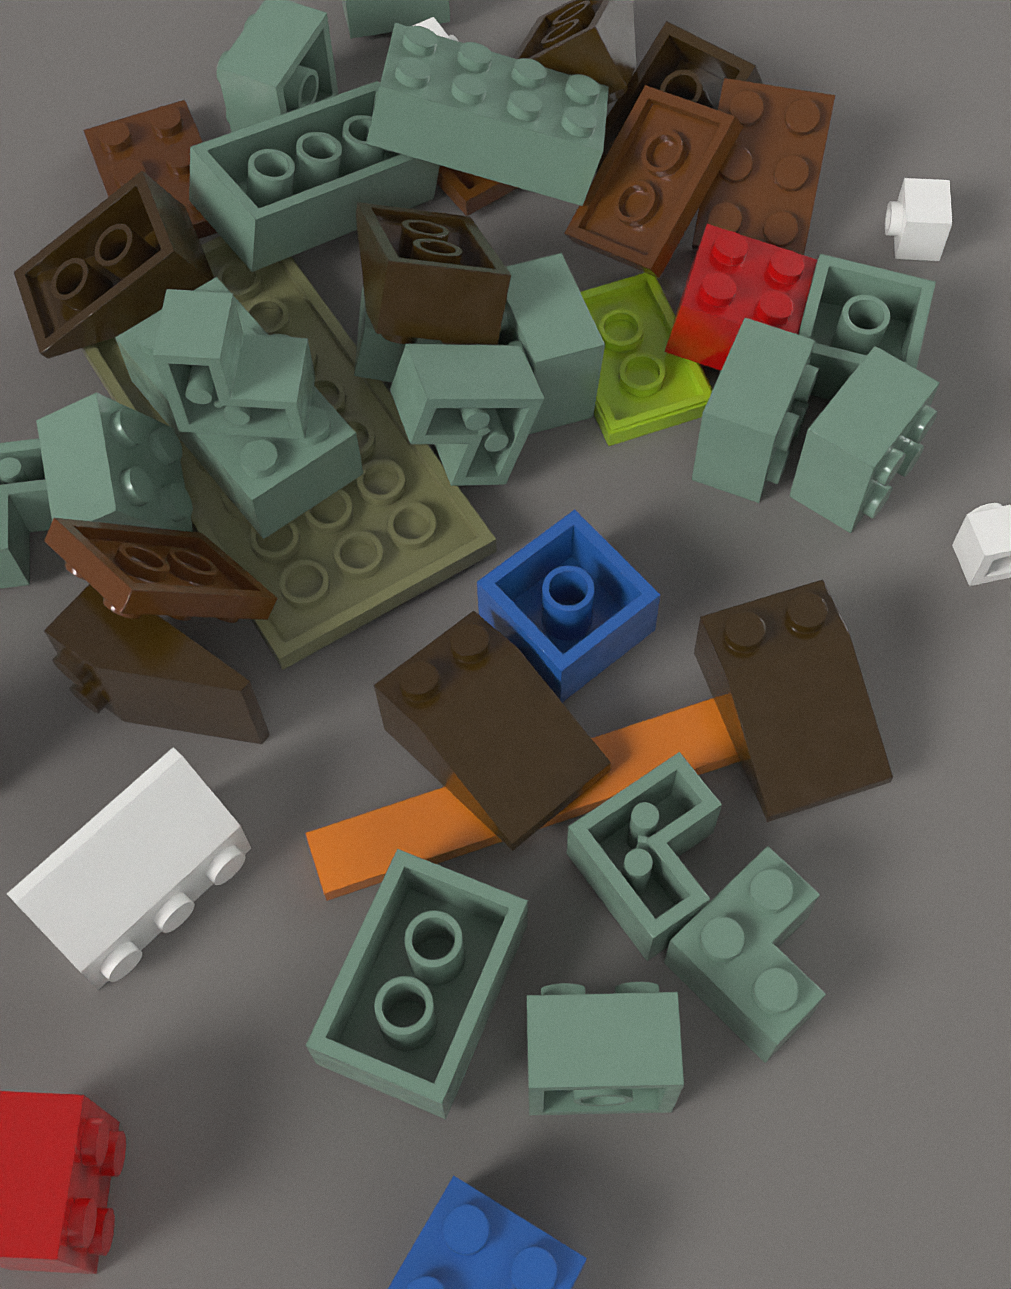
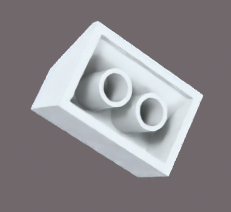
(133, 870)

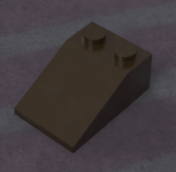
(586, 40)
(682, 67)
(111, 268)
(430, 276)
(151, 673)
(793, 699)
(489, 729)

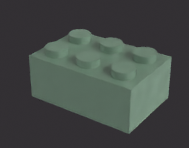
(419, 983)

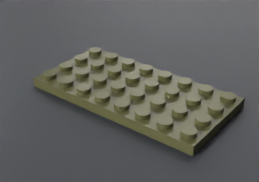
(367, 542)

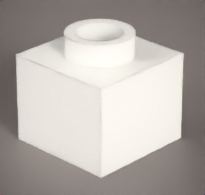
(920, 219)
(985, 544)

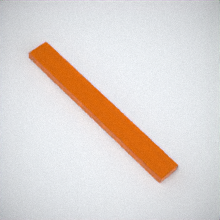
(441, 827)

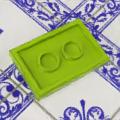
(639, 382)

